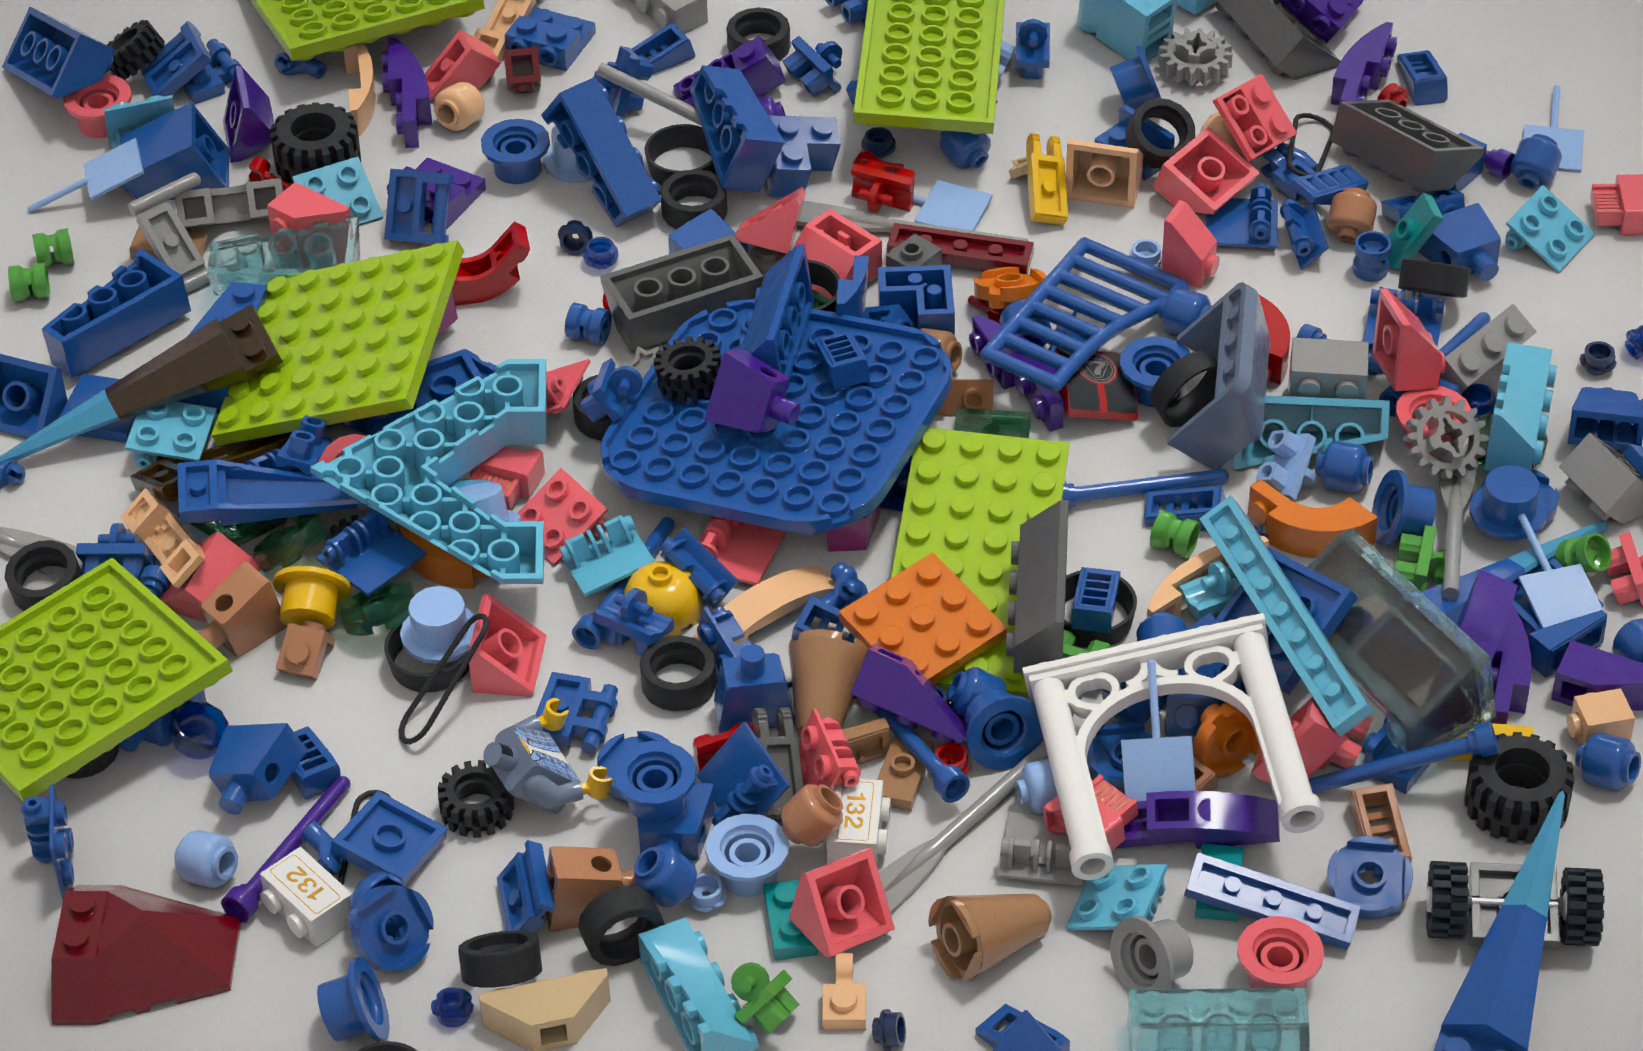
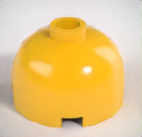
(669, 593)

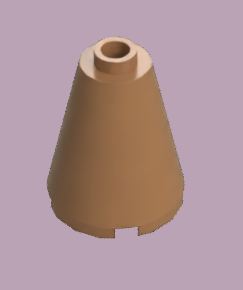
(823, 674)
(985, 930)

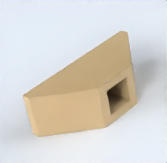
(547, 1011)

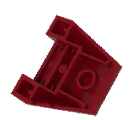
(135, 950)

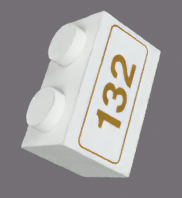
(862, 821)
(306, 897)

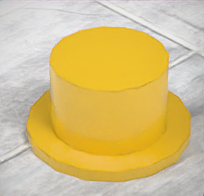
(310, 594)

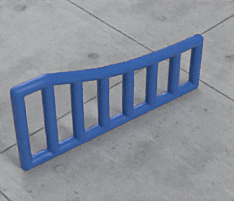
(1096, 336)

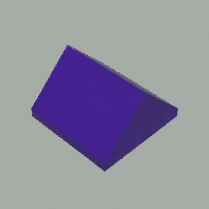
(246, 117)

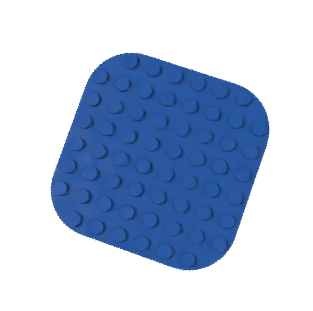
(800, 475)

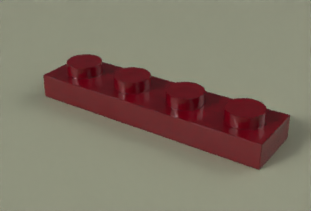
(969, 249)

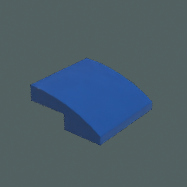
(852, 293)

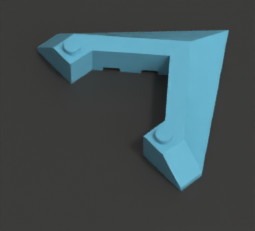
(417, 457)

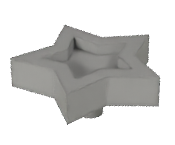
(644, 360)

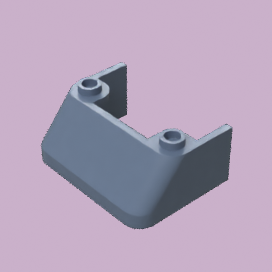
(1240, 340)

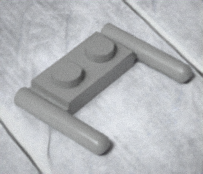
(167, 233)

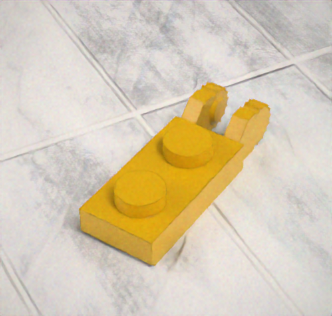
(1046, 181)

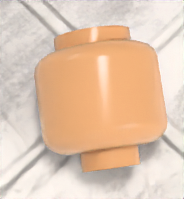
(459, 106)

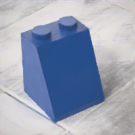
(176, 147)

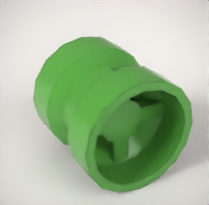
(61, 246)
(29, 281)
(1175, 534)
(1589, 550)

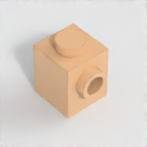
(1600, 713)

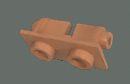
(968, 395)

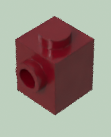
(522, 69)

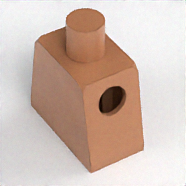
(241, 611)
(578, 878)

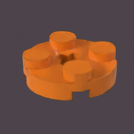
(1006, 285)
(1224, 739)

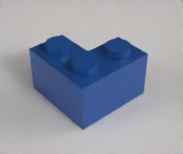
(808, 147)
(921, 292)

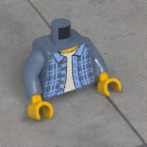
(535, 766)

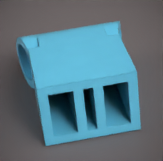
(1128, 24)

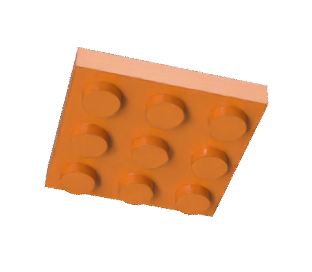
(925, 618)

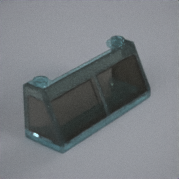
(1405, 650)

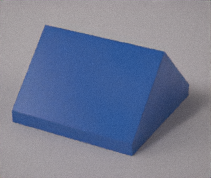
(29, 395)

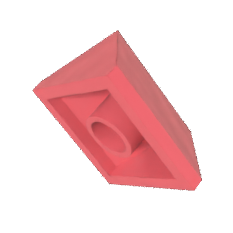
(775, 225)
(220, 561)
(508, 654)
(1314, 738)
(842, 904)

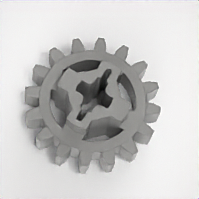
(1195, 56)
(1442, 424)

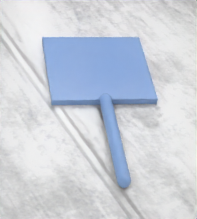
(1568, 140)
(103, 173)
(952, 206)
(1558, 592)
(1157, 762)

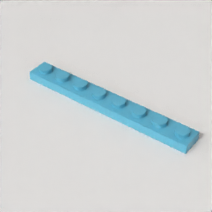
(1286, 616)

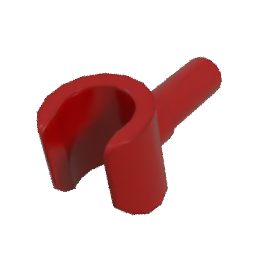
(866, 155)
(260, 171)
(993, 314)

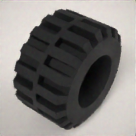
(313, 139)
(1525, 764)

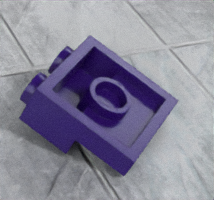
(1323, 16)
(462, 194)

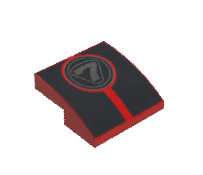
(1099, 389)

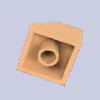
(1103, 173)

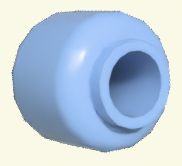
(1036, 785)
(205, 859)

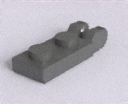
(783, 751)

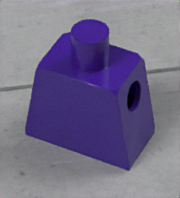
(750, 395)

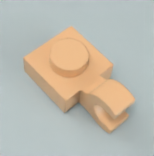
(844, 1002)

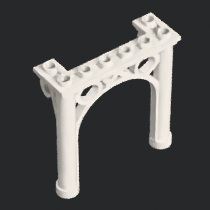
(1236, 643)

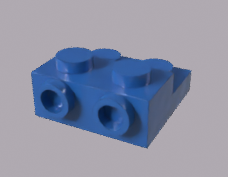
(556, 35)

